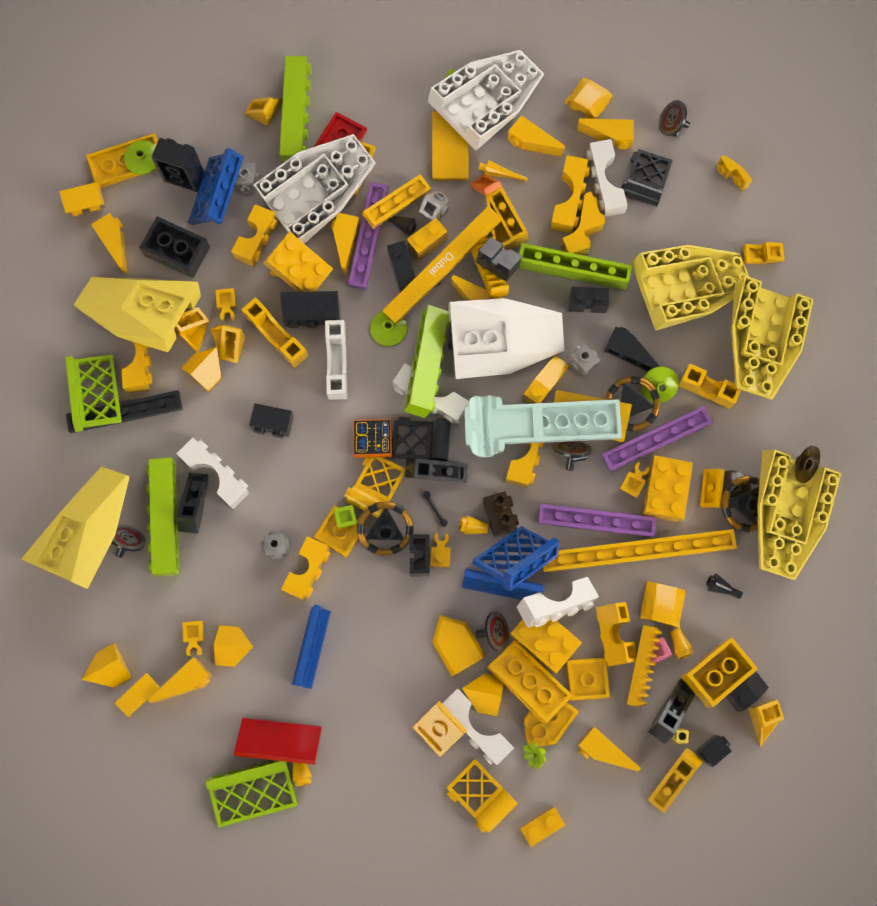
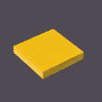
(337, 539)
(588, 679)
(439, 728)

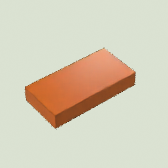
(485, 185)

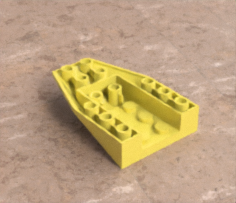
(686, 282)
(139, 307)
(766, 336)
(791, 513)
(82, 530)

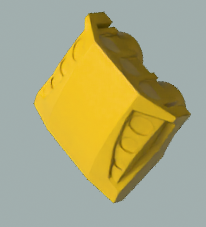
(589, 98)
(662, 604)

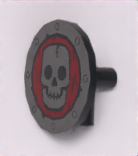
(673, 118)
(573, 450)
(128, 539)
(495, 631)

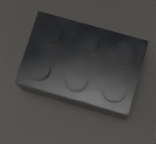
(178, 164)
(174, 247)

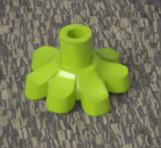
(535, 755)

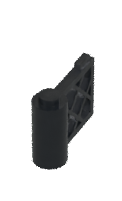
(644, 188)
(437, 439)

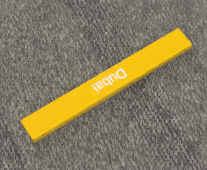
(442, 265)

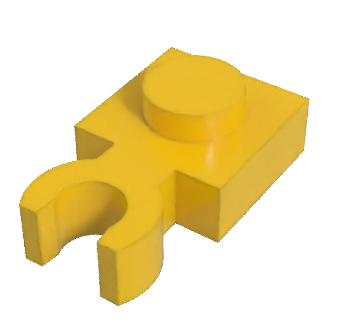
(225, 301)
(633, 482)
(440, 555)
(193, 633)

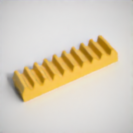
(396, 201)
(495, 286)
(642, 666)

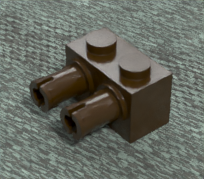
(500, 513)

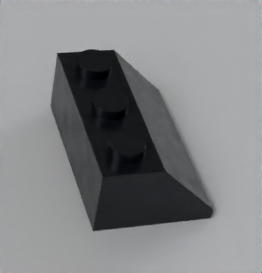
(310, 308)

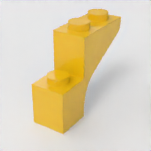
(590, 222)

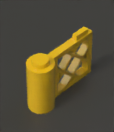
(363, 496)
(493, 809)

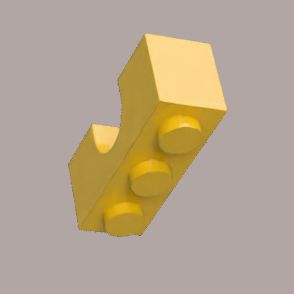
(250, 249)
(721, 392)
(301, 585)
(610, 619)

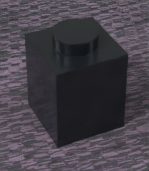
(714, 750)

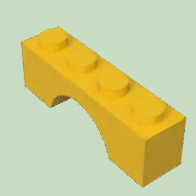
(573, 174)
(282, 341)
(137, 375)
(521, 470)

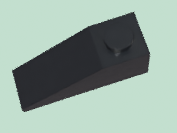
(401, 264)
(628, 348)
(436, 470)
(192, 503)
(672, 712)

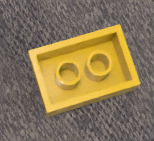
(297, 264)
(667, 489)
(548, 643)
(719, 672)

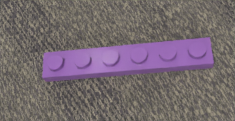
(366, 241)
(656, 439)
(597, 520)

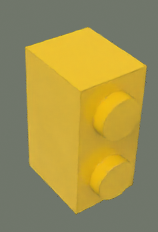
(82, 198)
(427, 239)

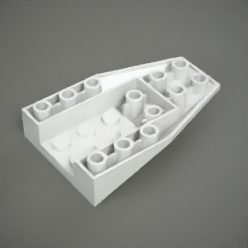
(485, 95)
(315, 185)
(501, 336)

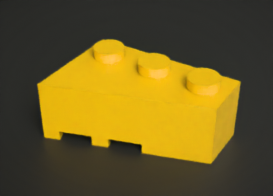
(511, 229)

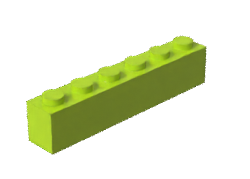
(294, 106)
(575, 266)
(426, 362)
(163, 521)

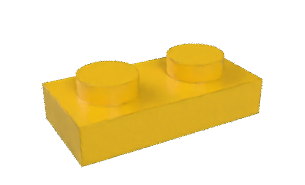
(712, 488)
(542, 826)

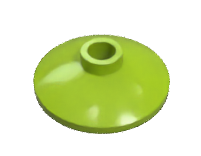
(140, 165)
(386, 336)
(659, 376)

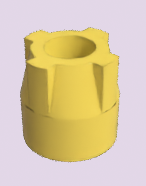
(675, 738)

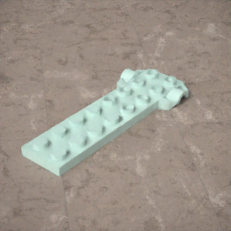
(493, 425)

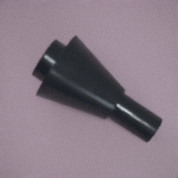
(405, 224)
(719, 585)

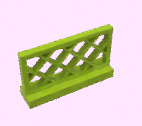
(77, 396)
(244, 775)

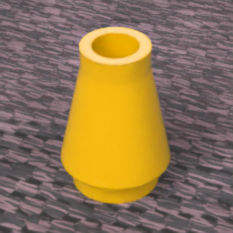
(470, 525)
(681, 645)
(301, 774)

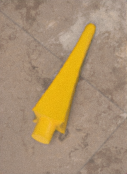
(495, 170)

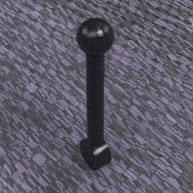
(427, 495)

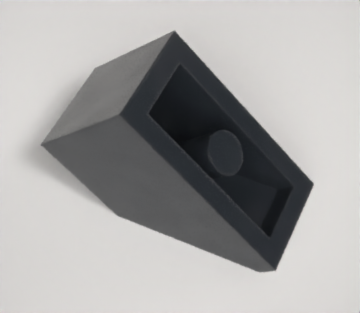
(747, 692)

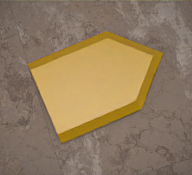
(456, 644)
(553, 730)

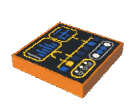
(372, 438)

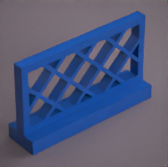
(222, 185)
(527, 564)
(489, 584)
(311, 647)

